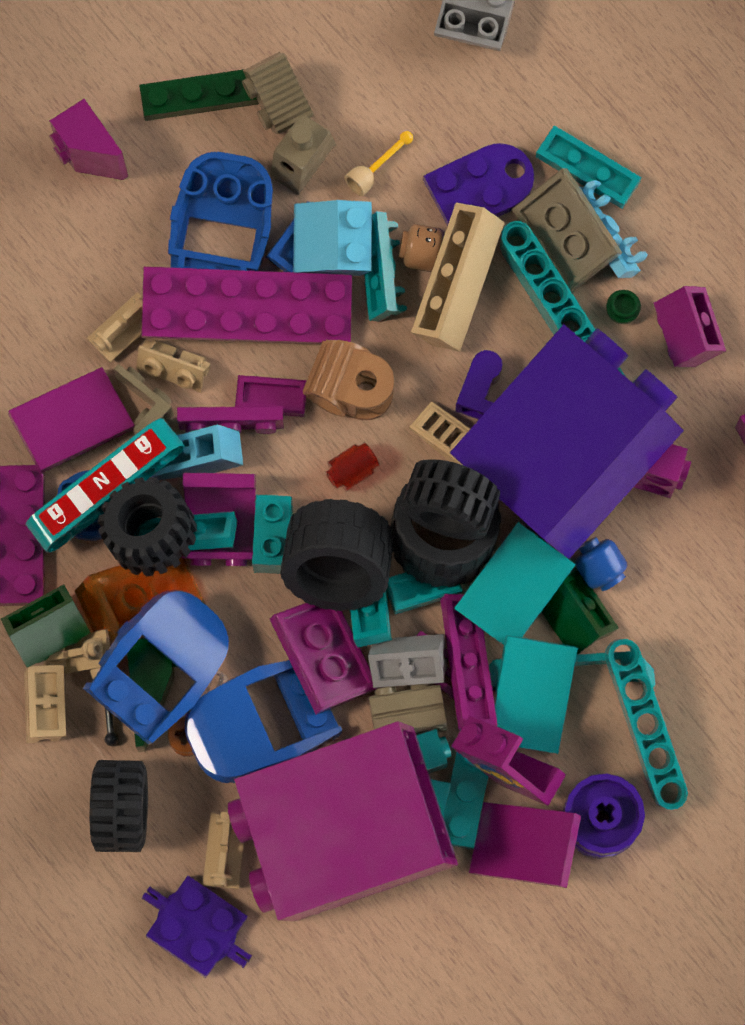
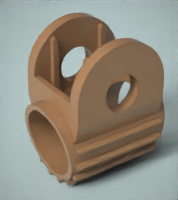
(339, 372)

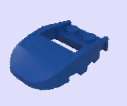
(222, 191)
(186, 635)
(229, 732)

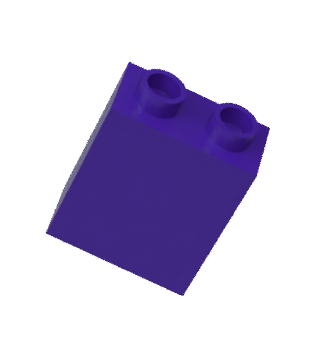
(571, 437)

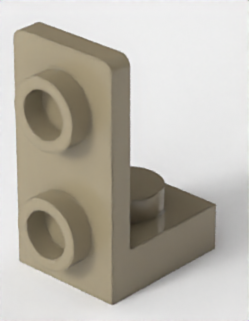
(157, 399)

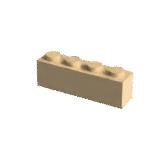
(457, 276)

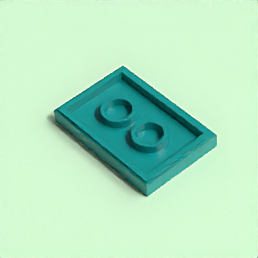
(514, 585)
(534, 691)

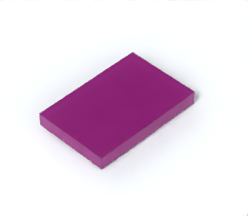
(71, 420)
(323, 655)
(525, 844)

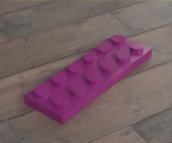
(245, 305)

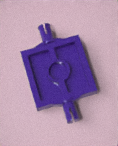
(196, 926)

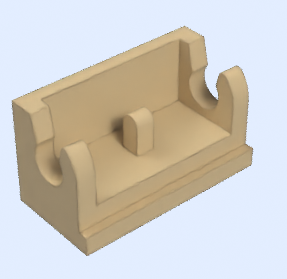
(44, 703)

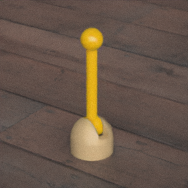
(361, 177)

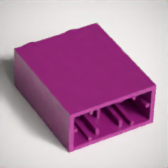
(341, 823)

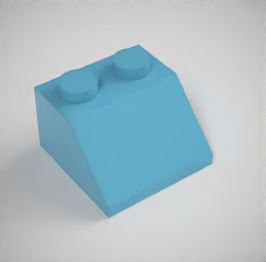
(333, 237)

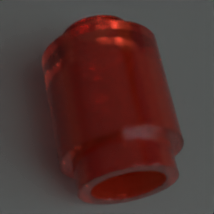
(351, 466)

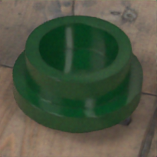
(623, 306)

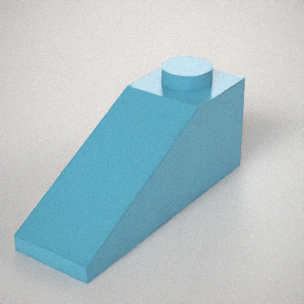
(205, 451)

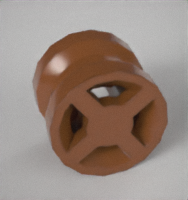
(176, 740)

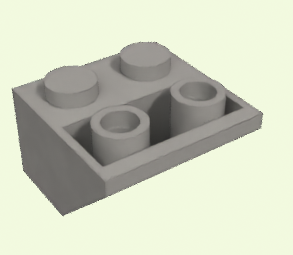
(475, 21)

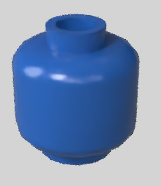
(601, 564)

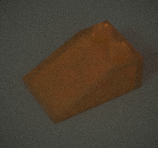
(118, 595)

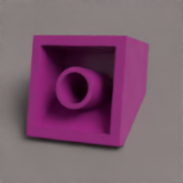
(86, 143)

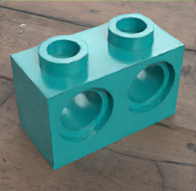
(270, 532)

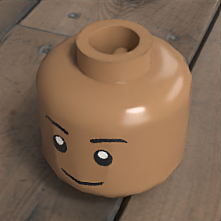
(420, 247)

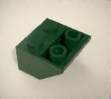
(45, 626)

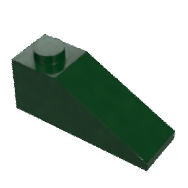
(152, 673)

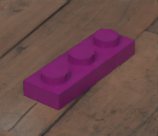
(262, 419)

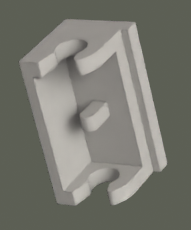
(408, 661)

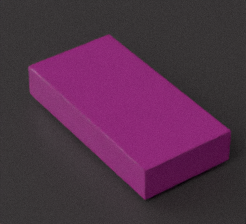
(267, 391)

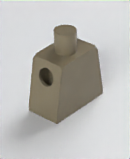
(304, 150)

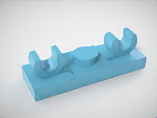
(625, 264)

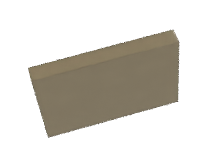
(568, 229)

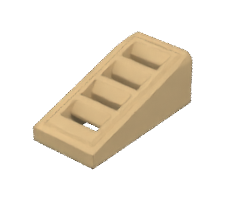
(444, 417)

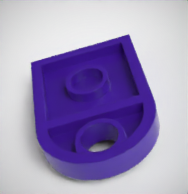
(481, 181)

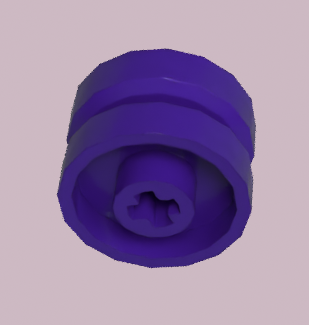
(619, 802)

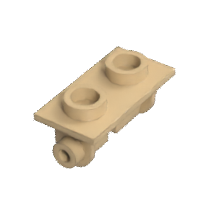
(119, 329)
(158, 361)
(82, 655)
(222, 854)

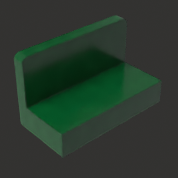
(578, 614)

